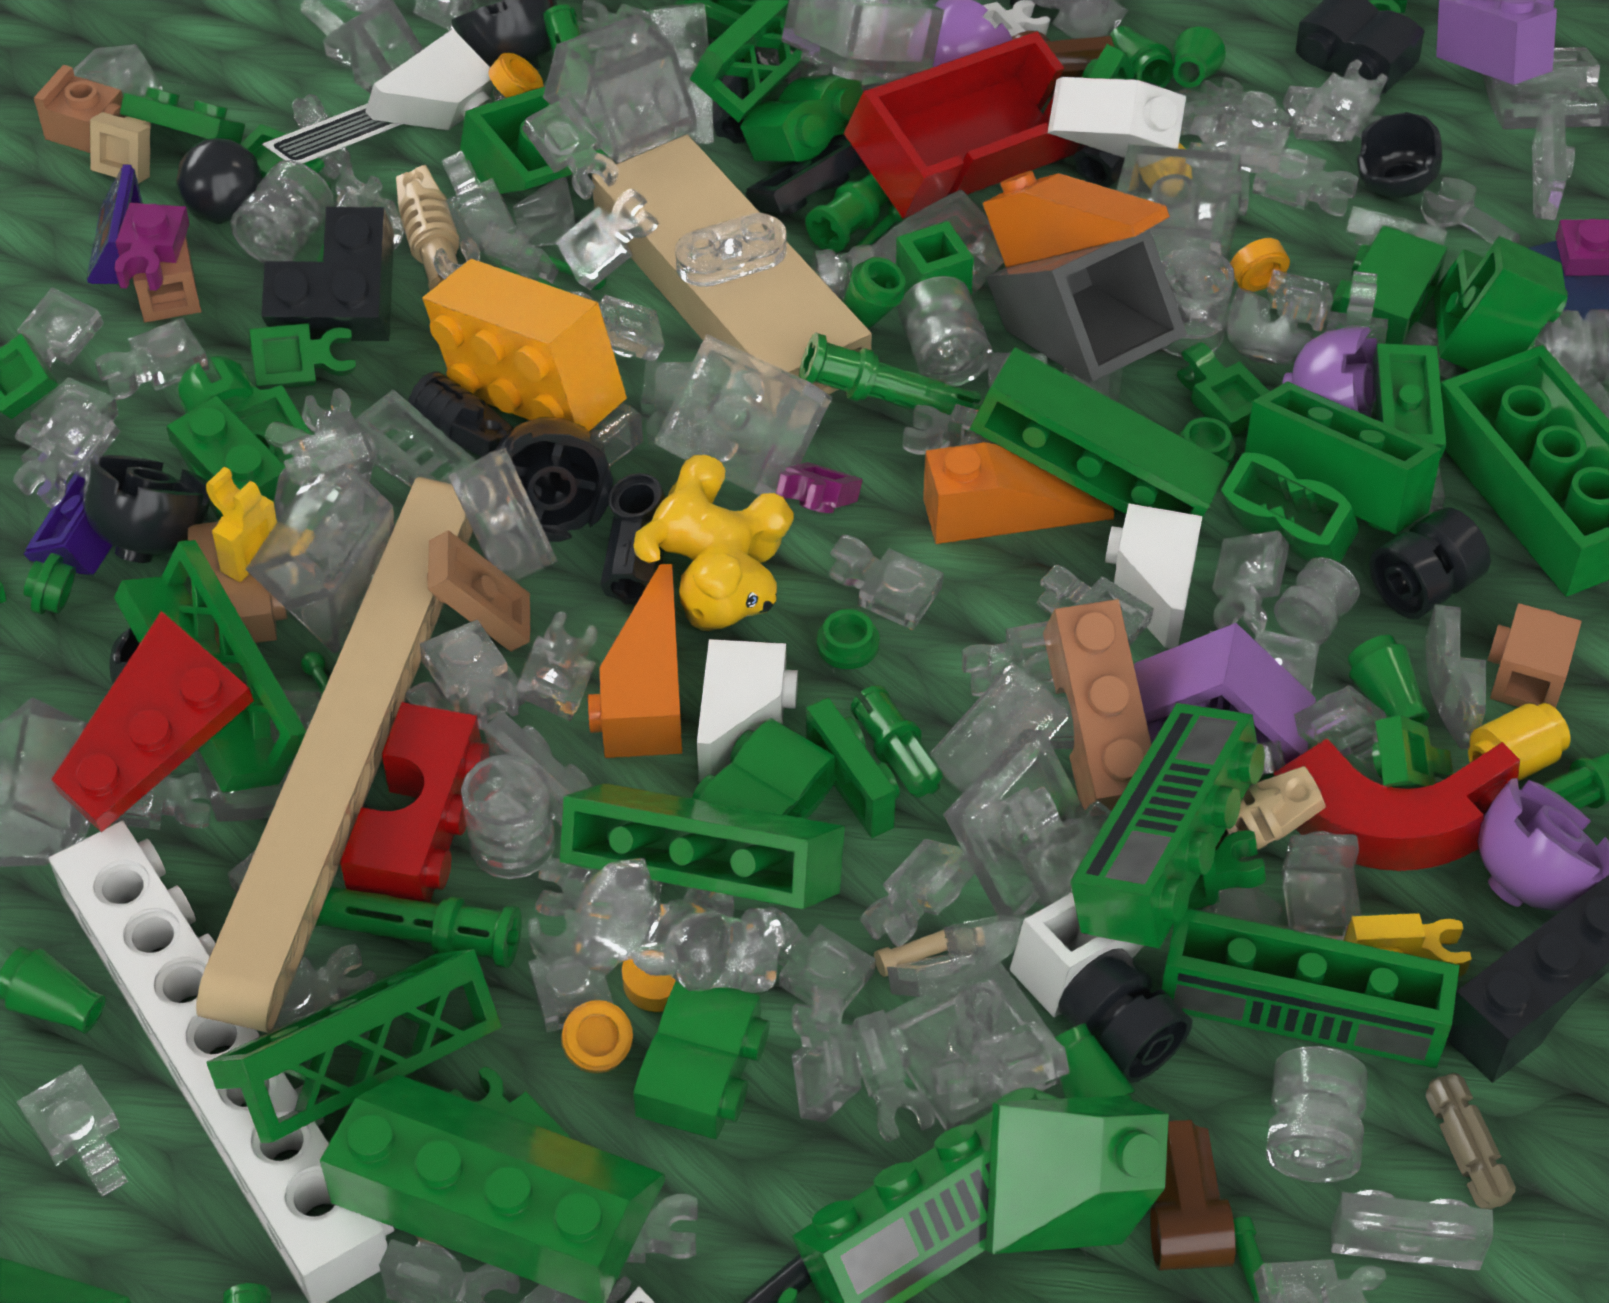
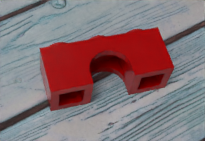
(408, 848)

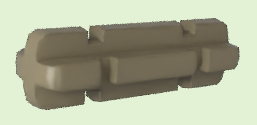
(1470, 1141)

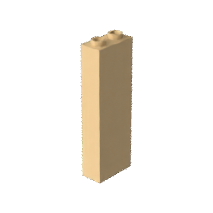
(759, 313)

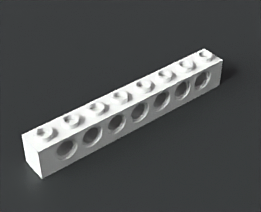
(95, 880)

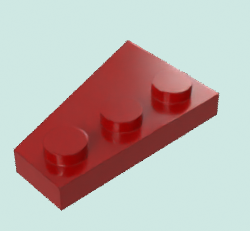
(149, 723)

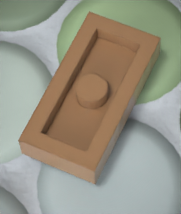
(478, 590)

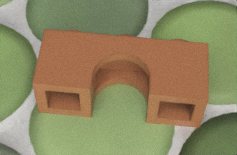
(1097, 673)

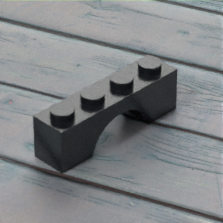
(1528, 989)

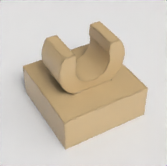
(119, 143)

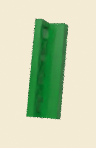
(739, 42)
(243, 750)
(343, 1022)

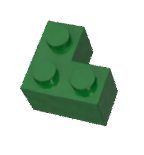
(1496, 303)

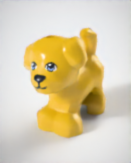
(725, 546)

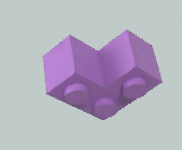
(1498, 37)
(1227, 674)

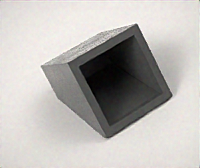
(1091, 305)

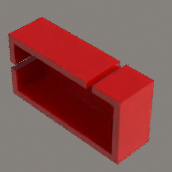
(960, 124)

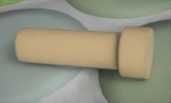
(911, 951)

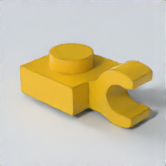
(244, 522)
(1409, 936)

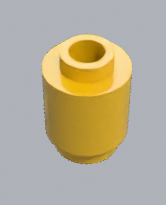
(1531, 732)

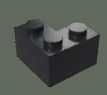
(345, 289)

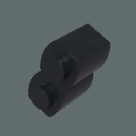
(1356, 30)

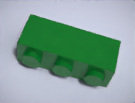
(1373, 465)

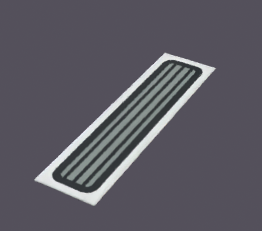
(328, 135)

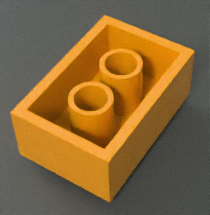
(525, 345)

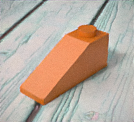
(1062, 216)
(994, 492)
(640, 679)

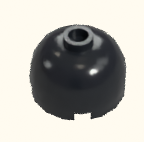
(507, 28)
(561, 473)
(141, 506)

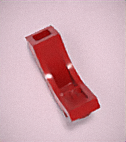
(1399, 825)

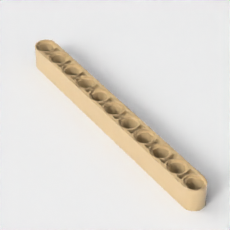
(331, 774)

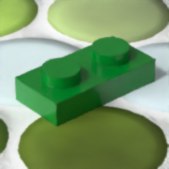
(163, 109)
(1410, 391)
(217, 439)
(862, 783)

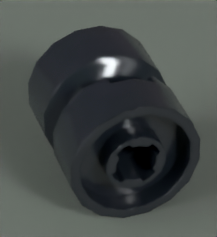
(1430, 562)
(1129, 1021)

